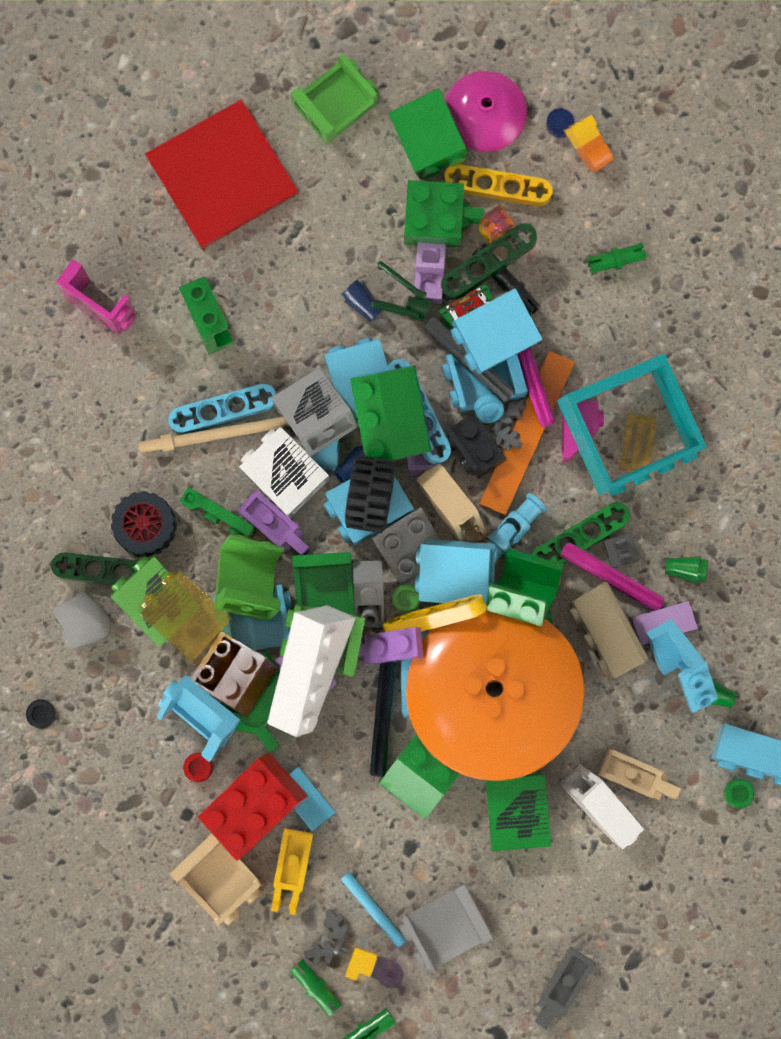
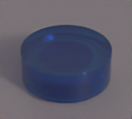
(558, 121)

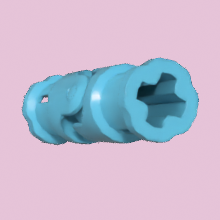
(522, 517)

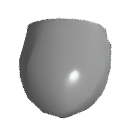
(82, 621)

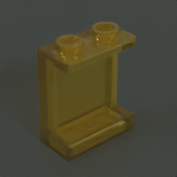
(184, 615)

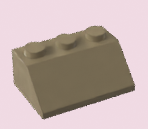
(608, 632)

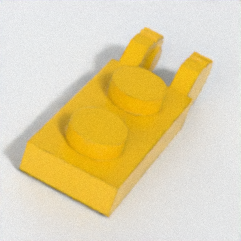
(292, 867)

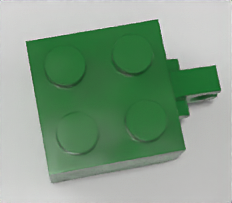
(437, 213)

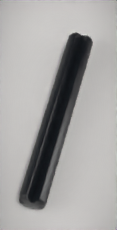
(382, 719)

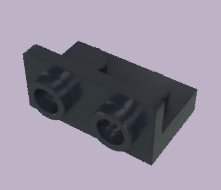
(475, 445)

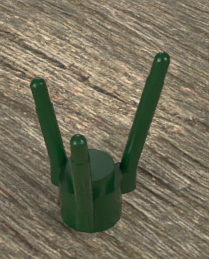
(414, 307)

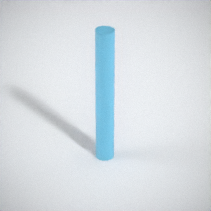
(373, 909)

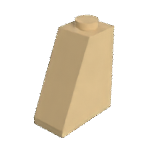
(452, 505)

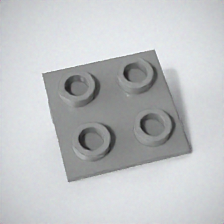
(400, 543)

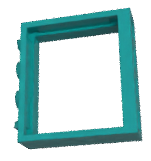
(677, 409)

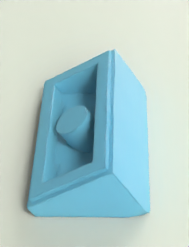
(314, 808)

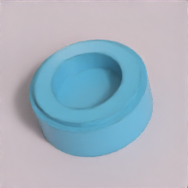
(489, 408)

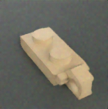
(636, 776)

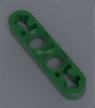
(486, 258)
(107, 564)

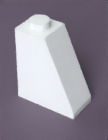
(602, 806)

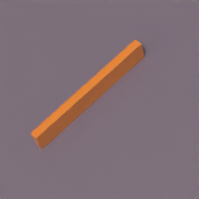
(509, 474)

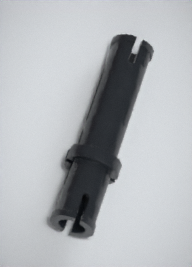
(509, 282)

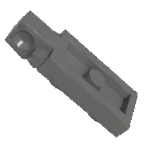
(564, 986)

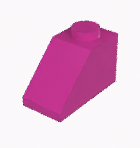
(593, 419)

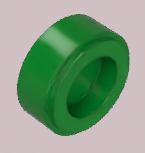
(738, 793)

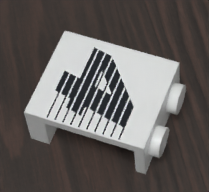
(284, 471)

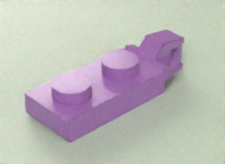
(273, 523)
(391, 646)

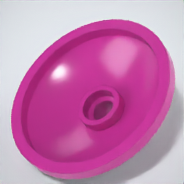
(489, 127)

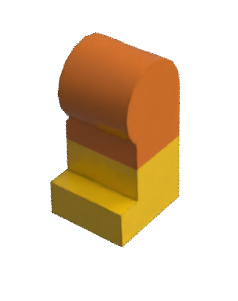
(589, 143)

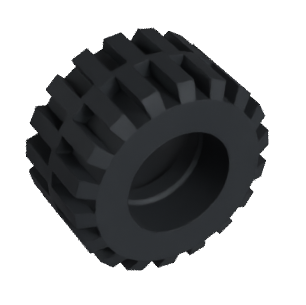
(369, 494)

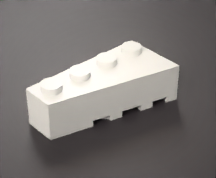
(308, 668)

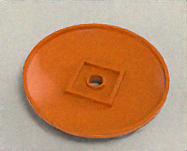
(504, 733)

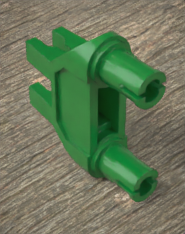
(258, 718)

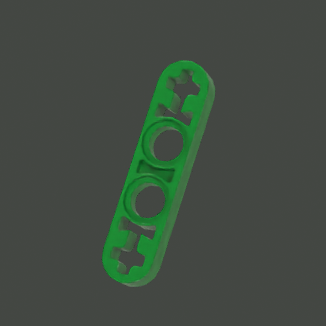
(577, 533)

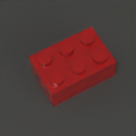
(252, 806)

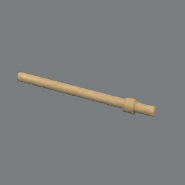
(168, 442)

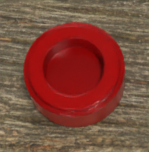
(197, 768)

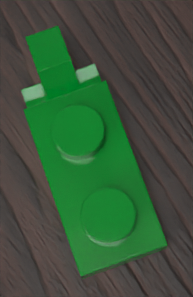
(215, 513)

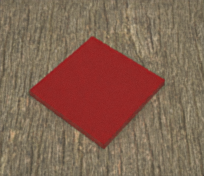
(221, 174)

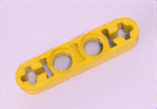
(498, 180)
(439, 614)

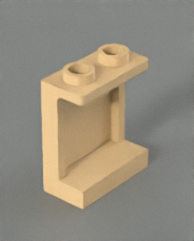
(217, 880)

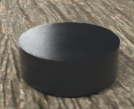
(41, 714)

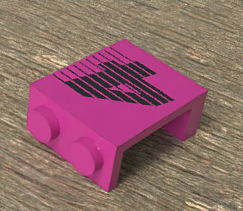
(72, 284)

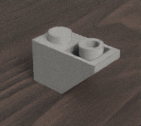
(369, 592)

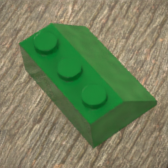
(391, 413)

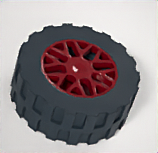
(143, 524)

